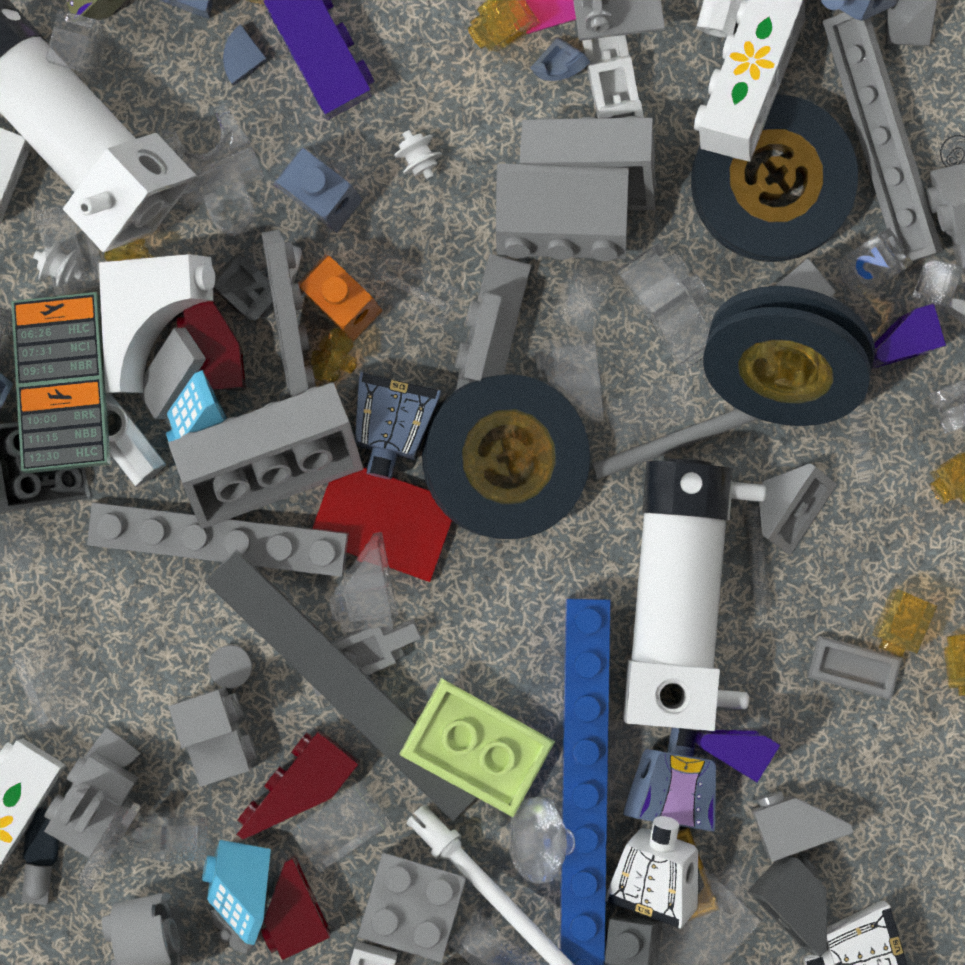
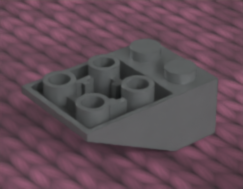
(36, 489)

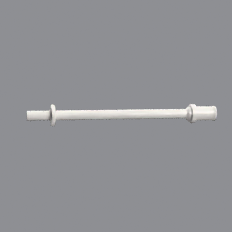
(447, 846)

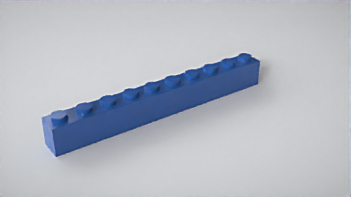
(585, 779)

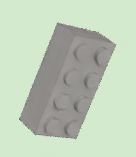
(266, 455)

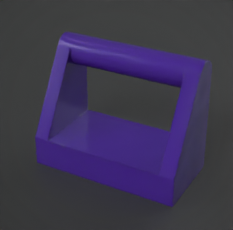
(909, 337)
(741, 749)

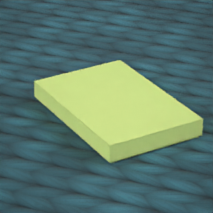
(477, 747)

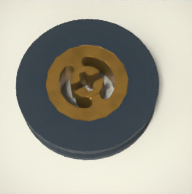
(778, 234)

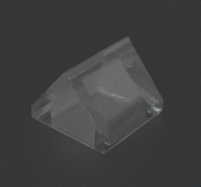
(937, 283)

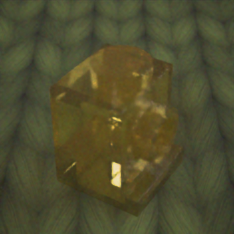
(501, 23)
(950, 479)

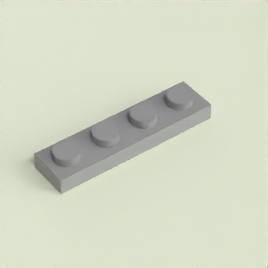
(286, 300)

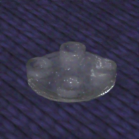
(539, 840)

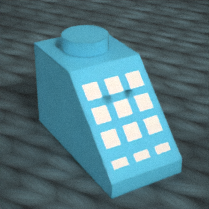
(194, 408)
(238, 886)

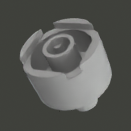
(145, 932)

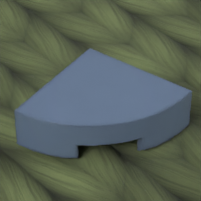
(241, 55)
(559, 62)

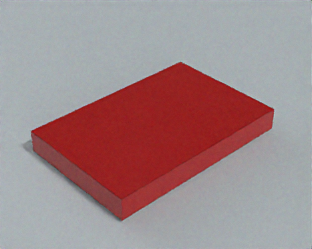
(404, 513)

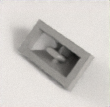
(911, 22)
(793, 504)

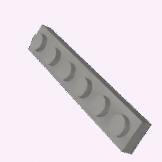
(882, 134)
(181, 536)

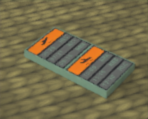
(60, 382)

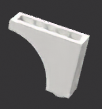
(138, 303)

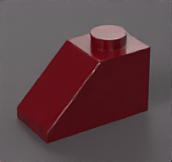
(293, 914)

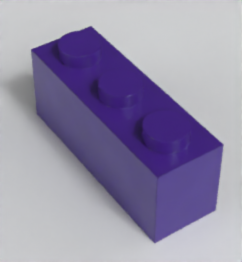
(322, 53)

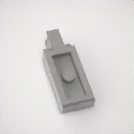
(377, 647)

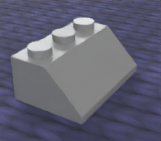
(597, 143)
(561, 211)

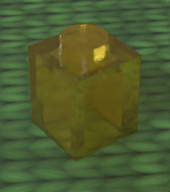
(903, 623)

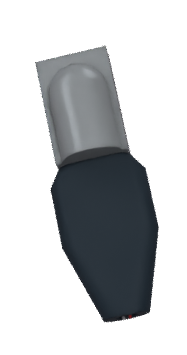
(40, 855)

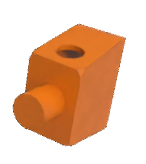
(339, 297)

